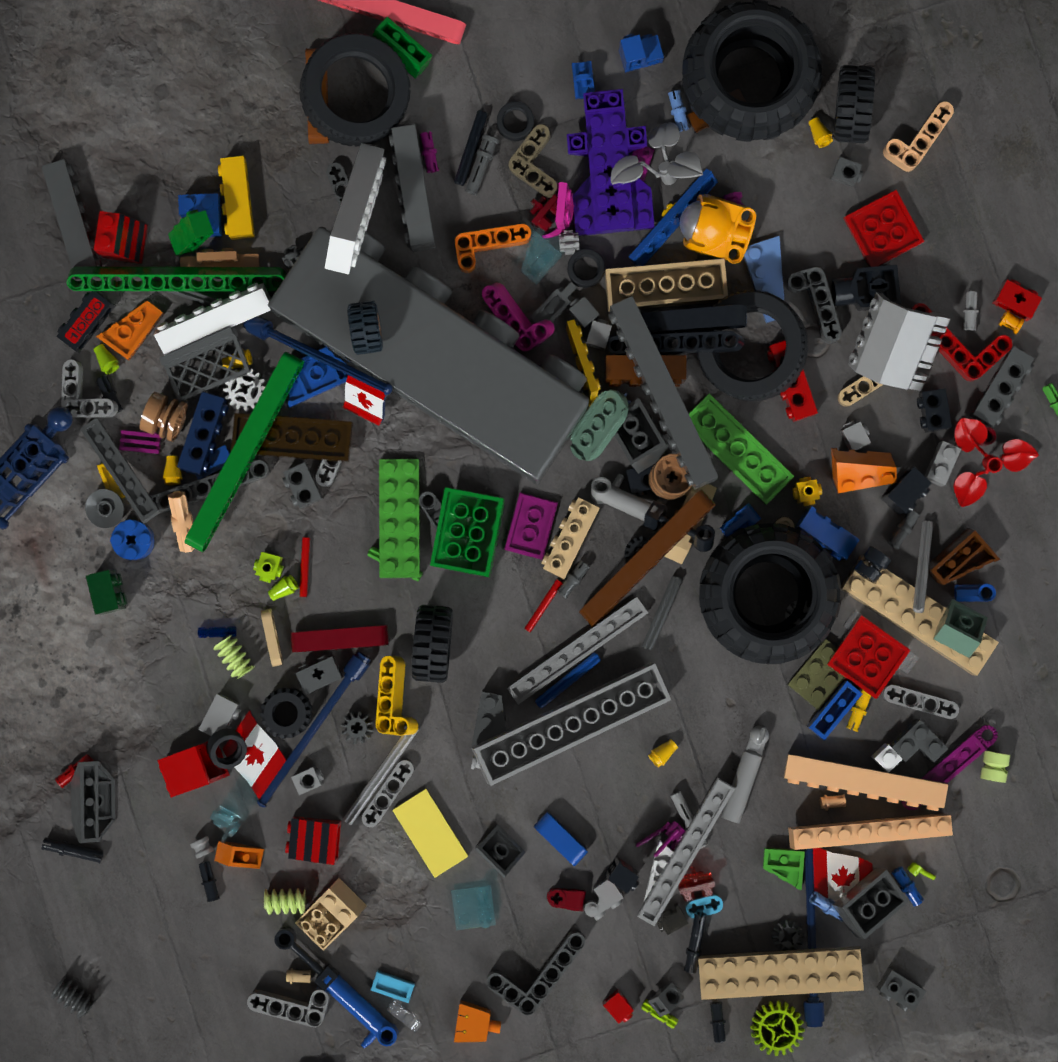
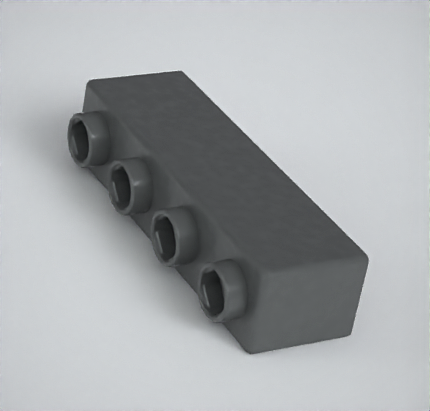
(438, 358)

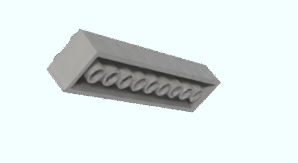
(570, 723)

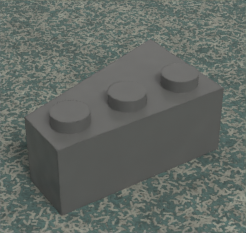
(490, 717)

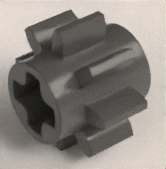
(291, 255)

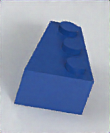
(827, 534)

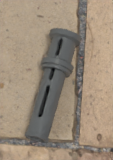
(484, 155)

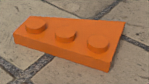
(132, 330)

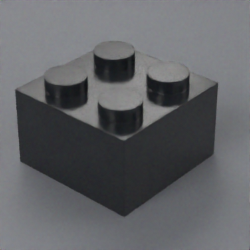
(906, 491)

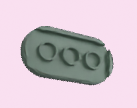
(599, 425)

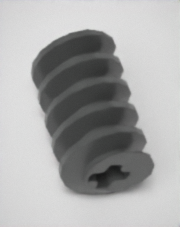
(72, 998)

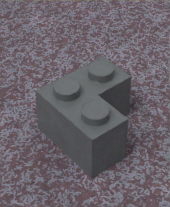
(918, 737)

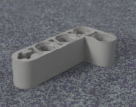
(287, 1003)

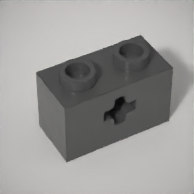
(311, 683)

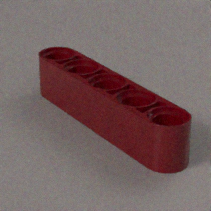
(339, 638)

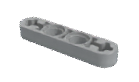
(920, 701)
(389, 794)

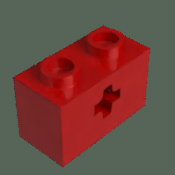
(1028, 299)

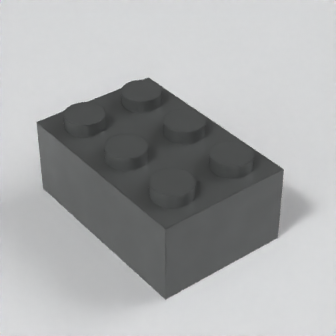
(641, 438)
(870, 903)

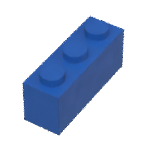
(834, 709)

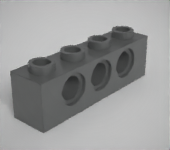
(982, 410)

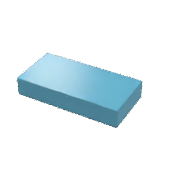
(392, 986)

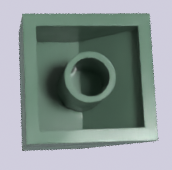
(961, 628)

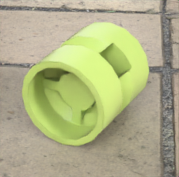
(995, 766)

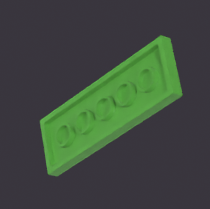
(739, 450)
(399, 518)

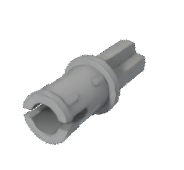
(970, 312)

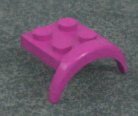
(564, 210)

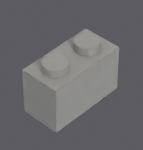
(942, 463)
(220, 714)

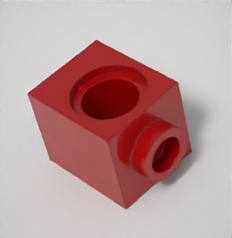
(618, 1007)

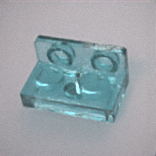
(225, 818)

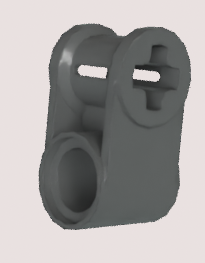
(431, 511)

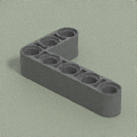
(541, 978)

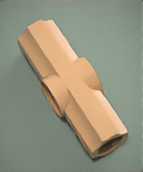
(180, 518)

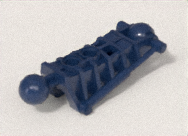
(48, 450)

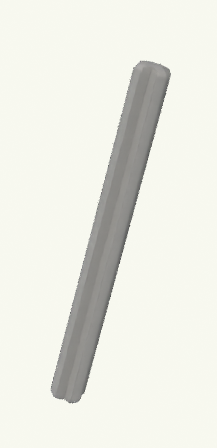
(378, 777)

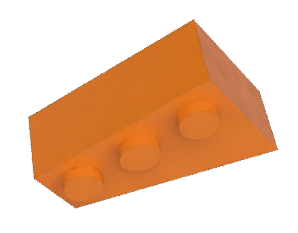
(862, 470)

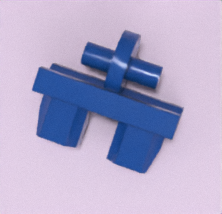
(582, 78)

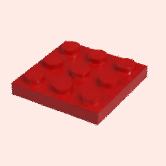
(883, 229)
(868, 657)

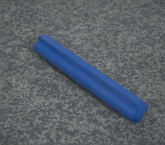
(567, 680)

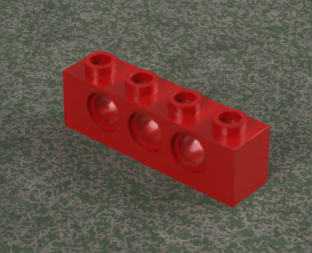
(801, 388)

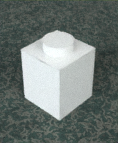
(886, 757)

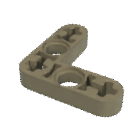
(527, 160)

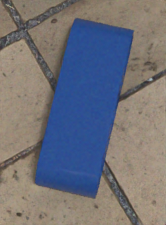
(560, 839)

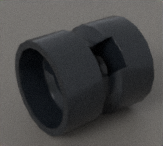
(871, 566)

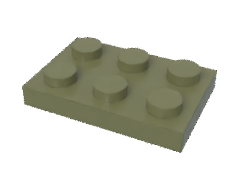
(815, 679)

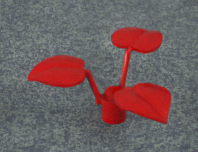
(972, 433)

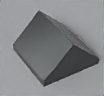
(500, 850)

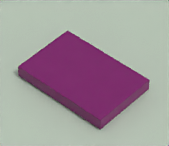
(531, 526)

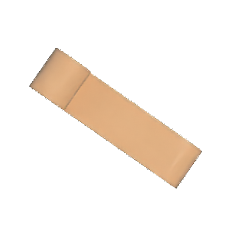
(923, 135)

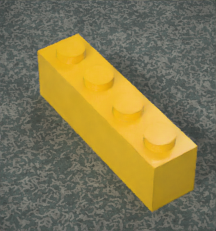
(237, 198)

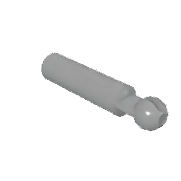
(746, 774)

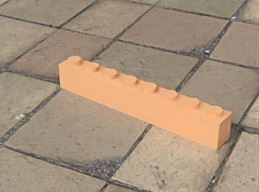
(867, 781)
(870, 831)

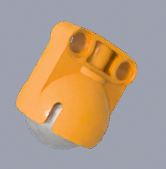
(716, 227)

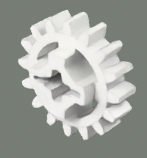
(236, 393)

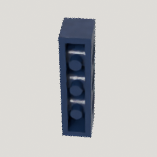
(206, 404)

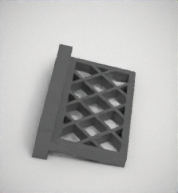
(203, 347)

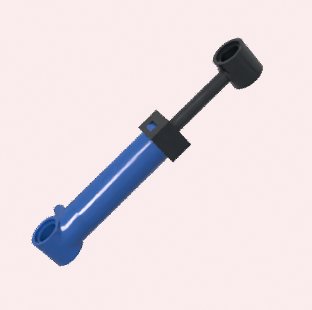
(346, 995)

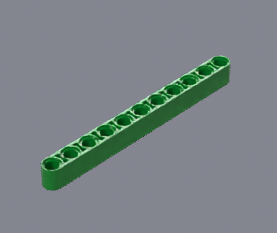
(168, 283)
(244, 452)

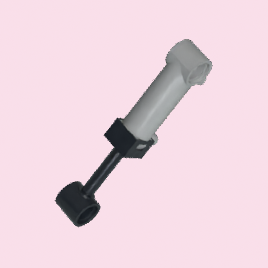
(651, 513)

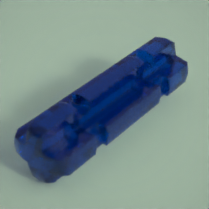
(214, 632)

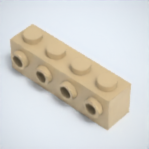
(571, 537)

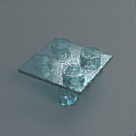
(473, 907)

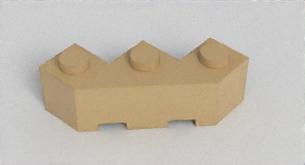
(682, 548)

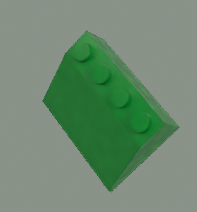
(467, 532)

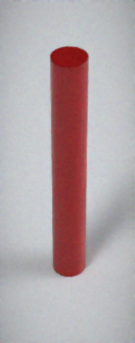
(304, 567)
(543, 605)

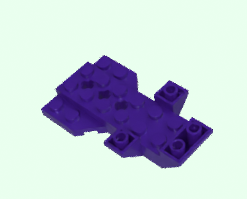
(605, 145)

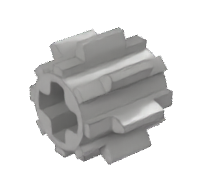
(568, 242)

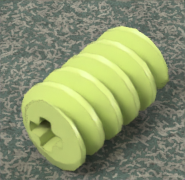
(233, 657)
(285, 901)

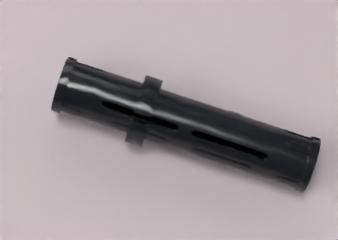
(65, 848)
(693, 951)

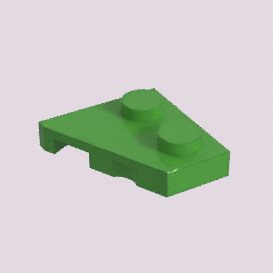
(785, 864)

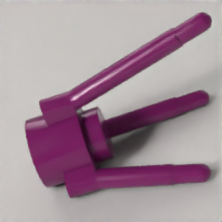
(674, 832)

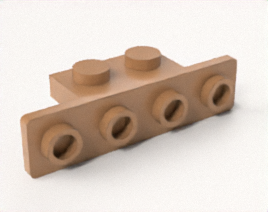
(226, 258)

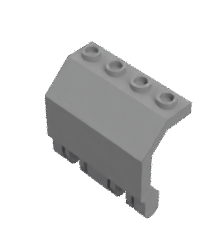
(896, 344)

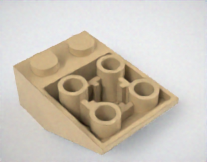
(331, 914)

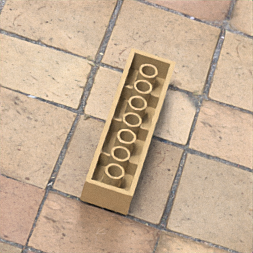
(894, 601)
(781, 972)

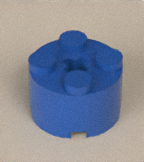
(121, 540)

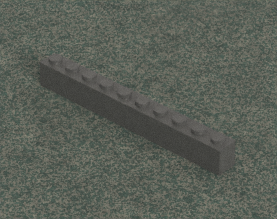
(663, 393)

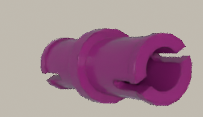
(429, 152)

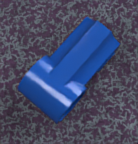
(744, 517)
(972, 593)

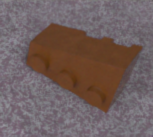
(961, 557)

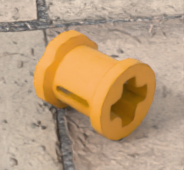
(1011, 321)

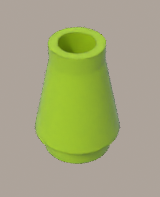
(106, 360)
(284, 587)

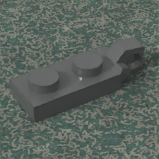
(554, 304)

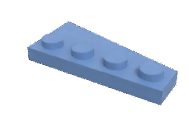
(765, 268)

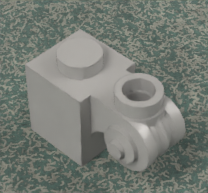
(608, 896)

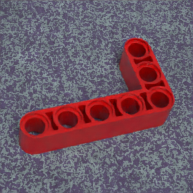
(968, 359)

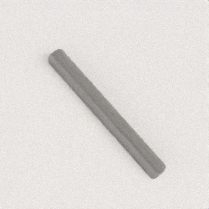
(923, 567)

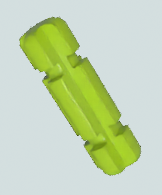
(671, 1021)

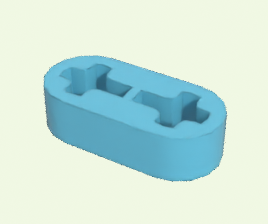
(703, 901)

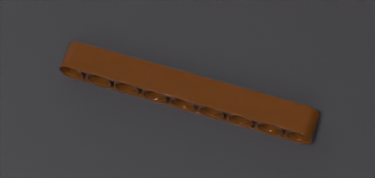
(647, 558)

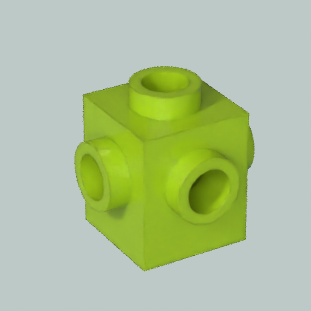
(275, 564)

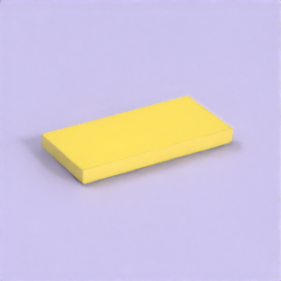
(430, 833)

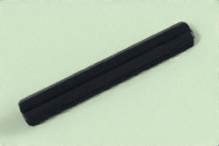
(470, 148)

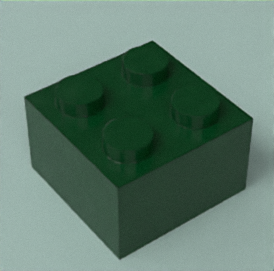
(106, 592)

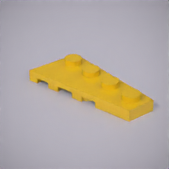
(574, 334)

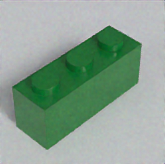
(411, 52)
(190, 232)

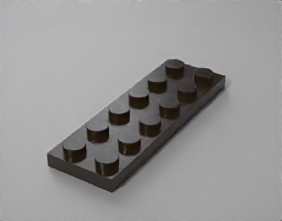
(302, 438)

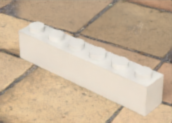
(212, 319)

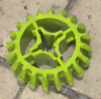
(774, 1036)

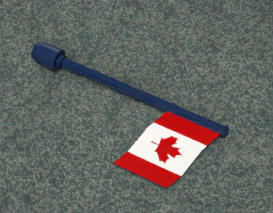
(363, 393)
(264, 761)
(831, 877)

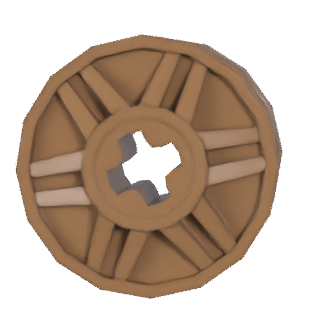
(160, 415)
(660, 484)

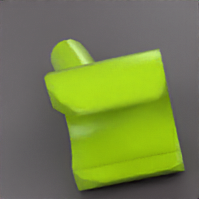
(915, 869)

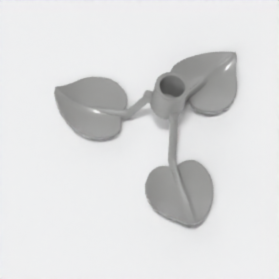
(685, 164)

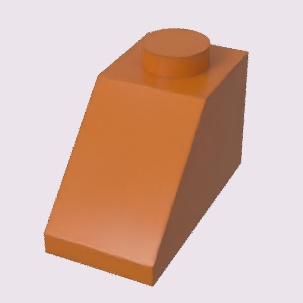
(238, 855)

